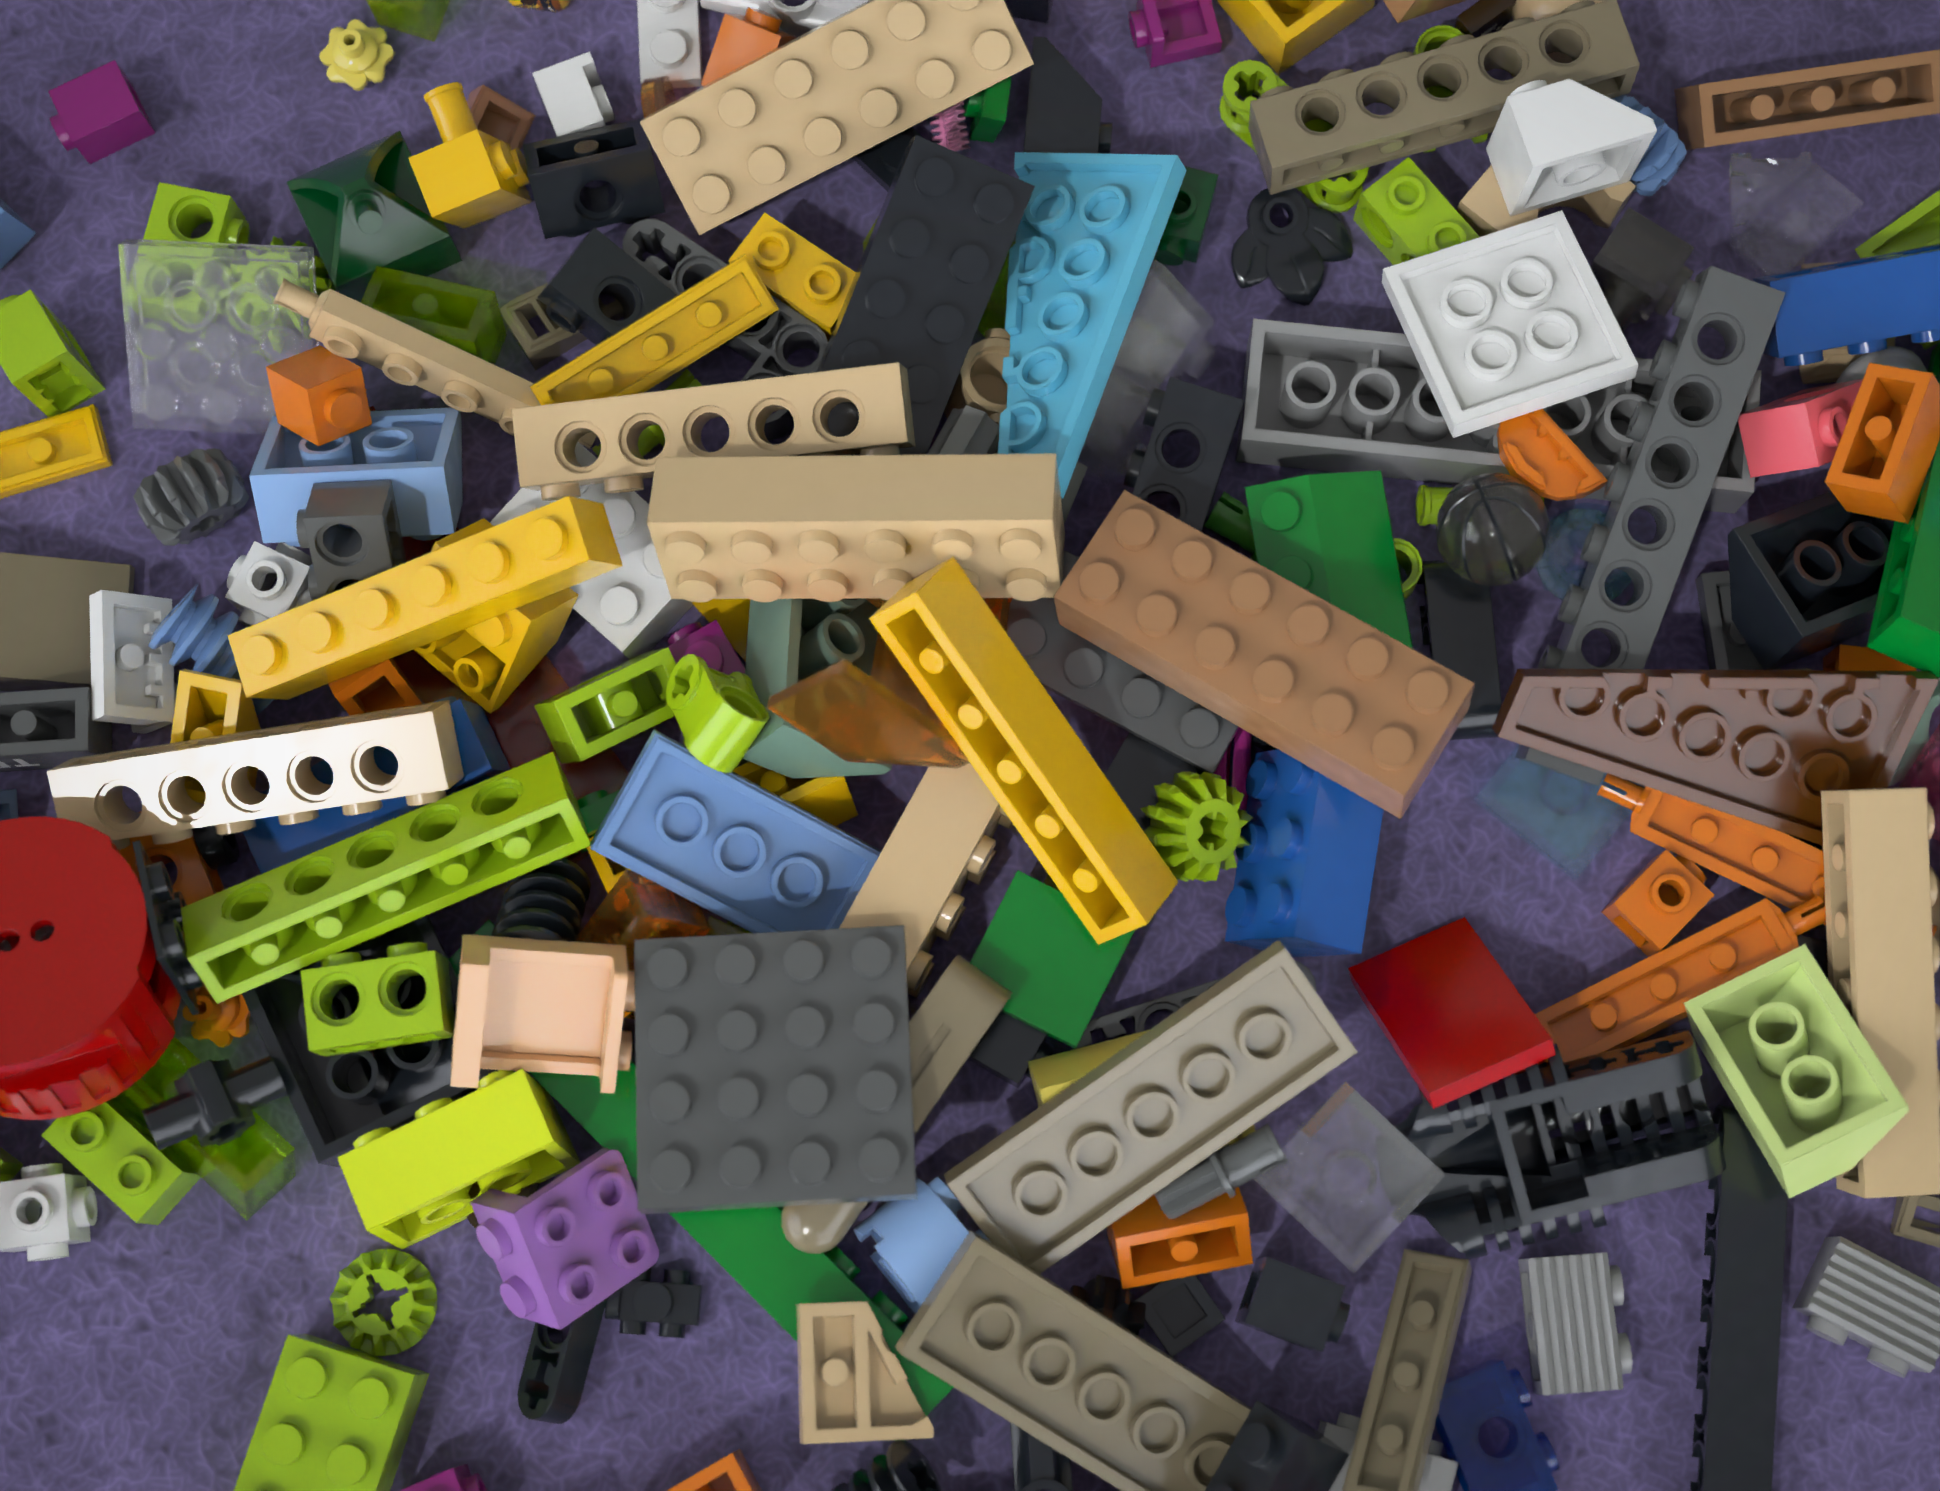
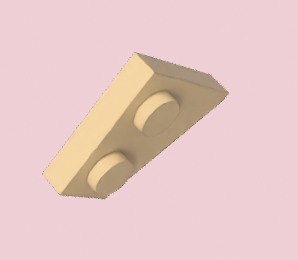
(852, 1379)

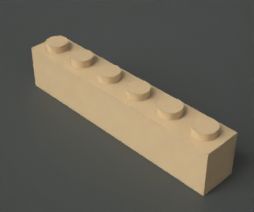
(1885, 968)

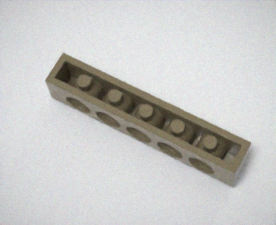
(1420, 122)

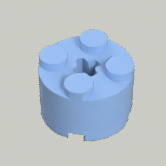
(916, 1239)

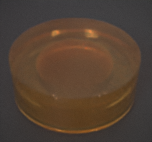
(656, 94)

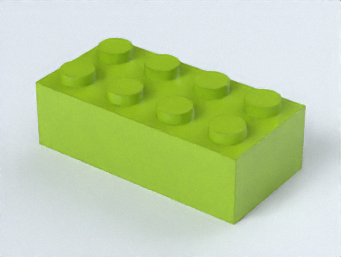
(331, 1420)

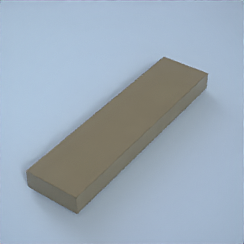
(1409, 1373)

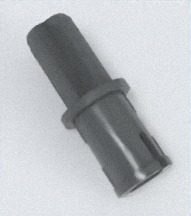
(1222, 1172)

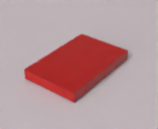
(1451, 1012)

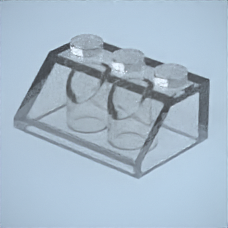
(1163, 340)

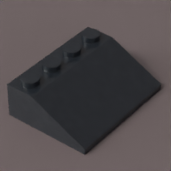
(361, 1090)

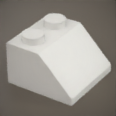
(1564, 144)

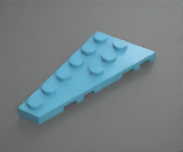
(1075, 289)

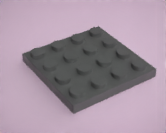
(773, 1070)

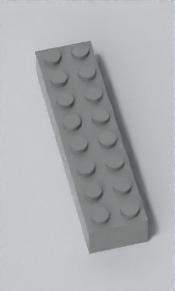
(1364, 405)

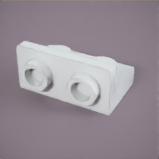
(128, 676)

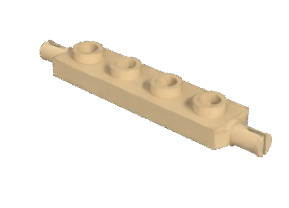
(412, 355)

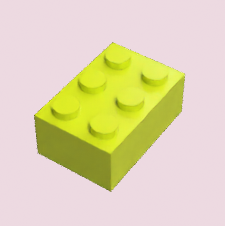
(421, 1173)

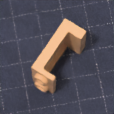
(541, 1009)

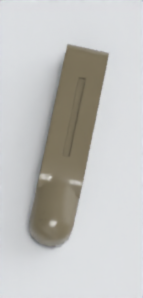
(940, 1043)

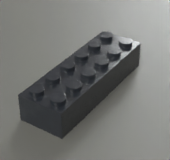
(926, 279)

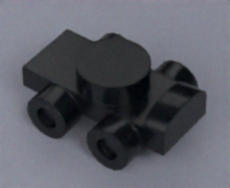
(669, 1303)

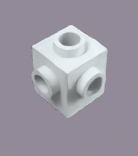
(254, 575)
(45, 1212)

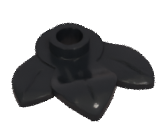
(1289, 254)

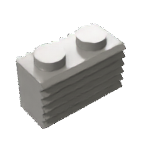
(1873, 1304)
(1574, 1323)

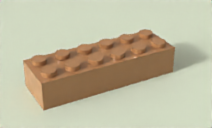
(1263, 653)

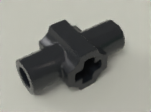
(214, 1102)

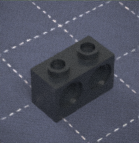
(1293, 1305)

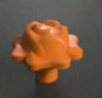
(220, 1020)

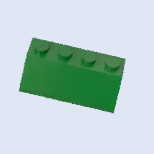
(1334, 542)

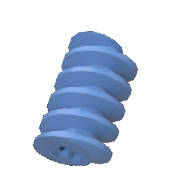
(202, 638)

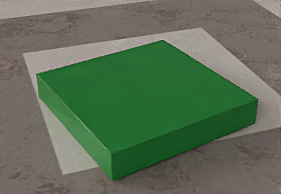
(1047, 960)

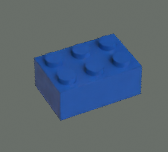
(1306, 862)

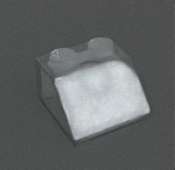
(1350, 1176)

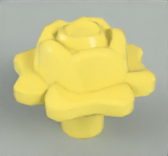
(356, 55)

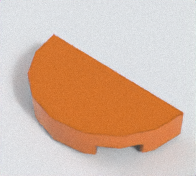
(1546, 458)

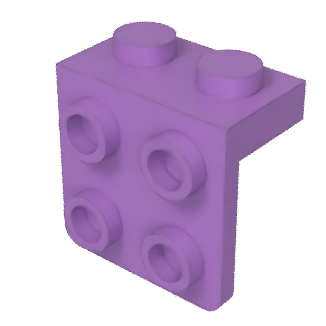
(567, 1240)

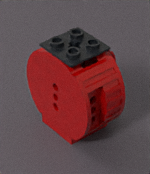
(84, 967)

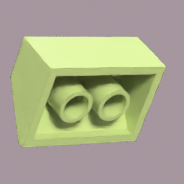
(1796, 1069)

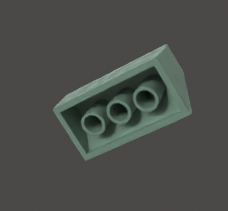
(788, 644)

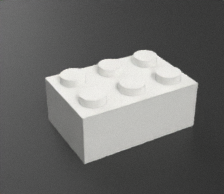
(632, 601)

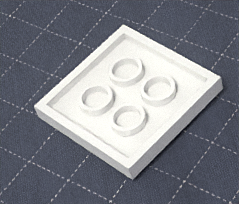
(1508, 324)

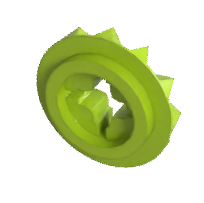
(411, 1314)

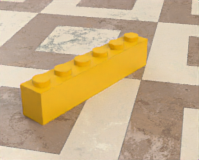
(426, 599)
(1025, 751)

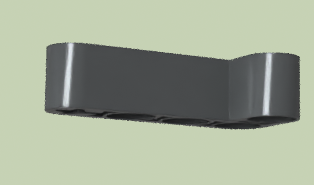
(766, 348)

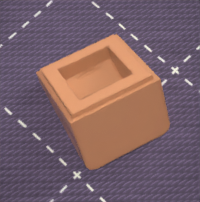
(499, 116)

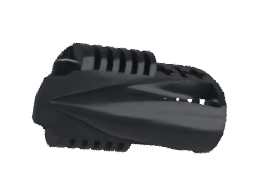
(1511, 1173)

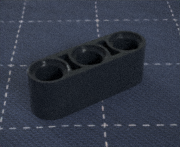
(1462, 638)

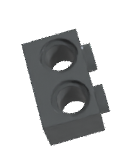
(349, 553)

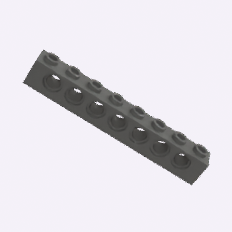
(1744, 317)

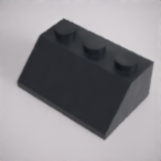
(1805, 578)

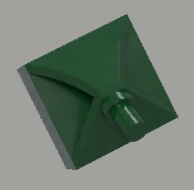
(371, 214)

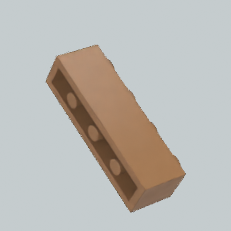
(1809, 100)

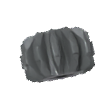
(191, 496)

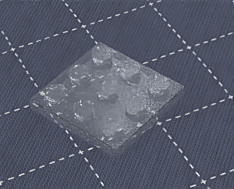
(207, 329)

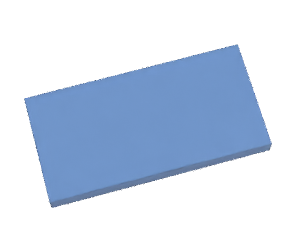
(731, 844)

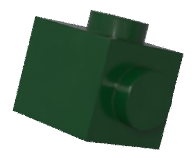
(1187, 219)

